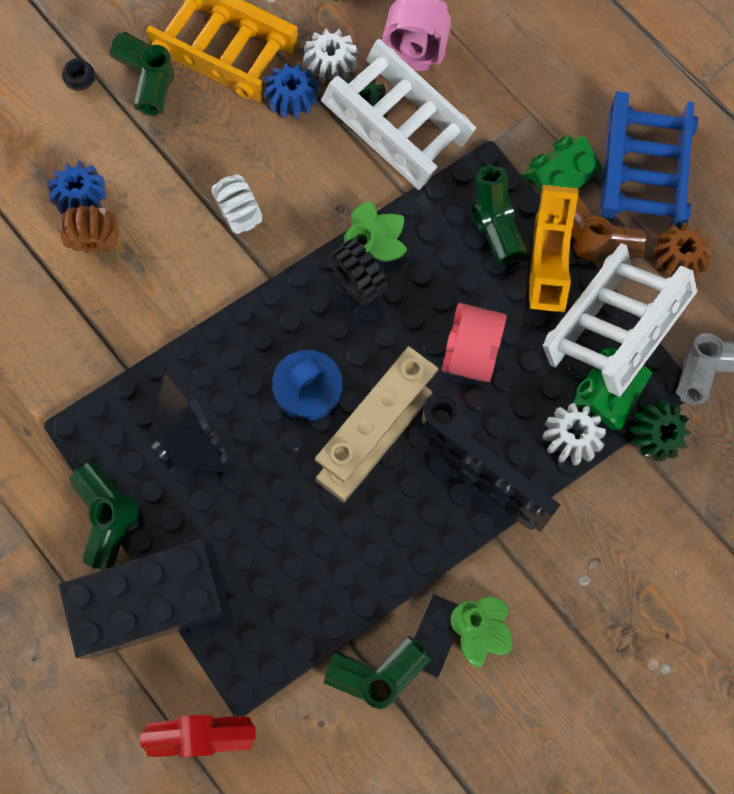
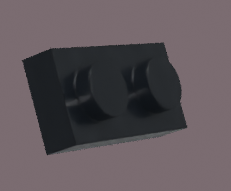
(437, 633)

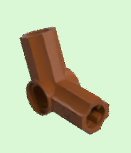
(597, 235)

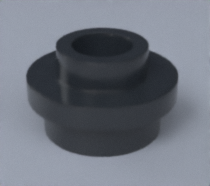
(78, 67)

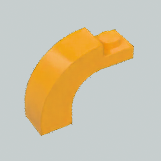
(550, 249)

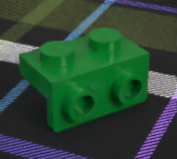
(567, 165)
(610, 407)

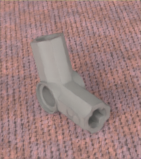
(700, 363)

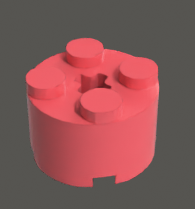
(474, 342)

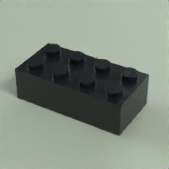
(144, 599)

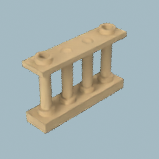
(375, 424)

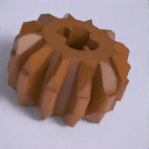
(89, 229)
(686, 241)

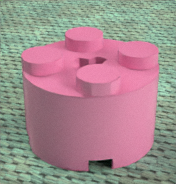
(418, 31)

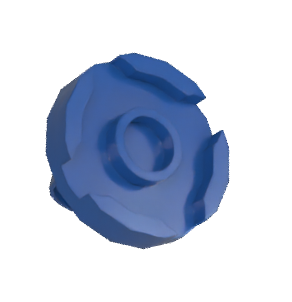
(307, 384)

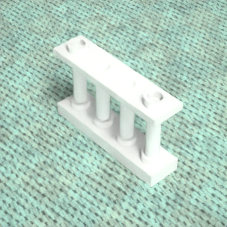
(379, 132)
(637, 342)

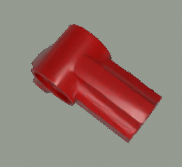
(197, 736)

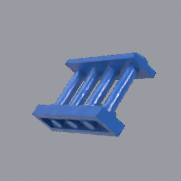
(617, 173)

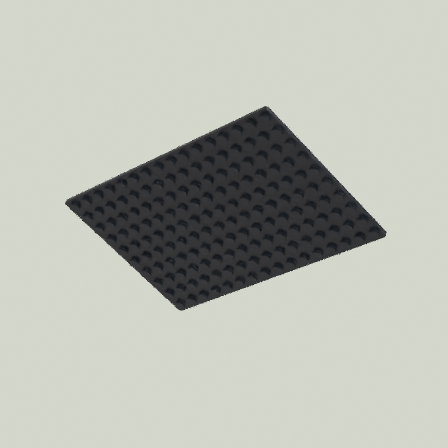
(290, 554)

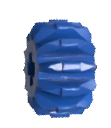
(291, 90)
(76, 187)

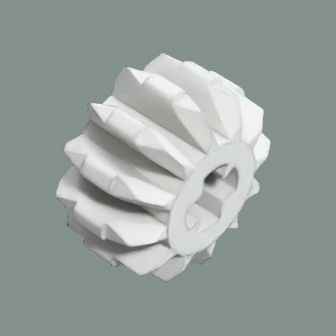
(330, 55)
(237, 203)
(582, 426)

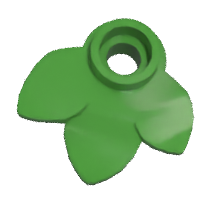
(378, 231)
(487, 630)

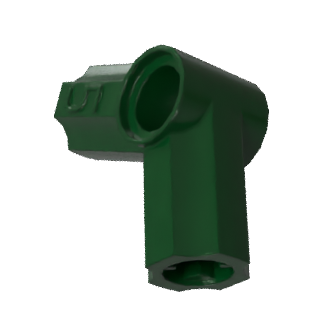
(143, 58)
(496, 216)
(108, 513)
(397, 670)

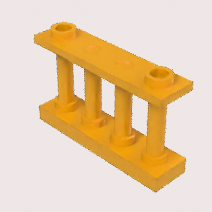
(250, 22)

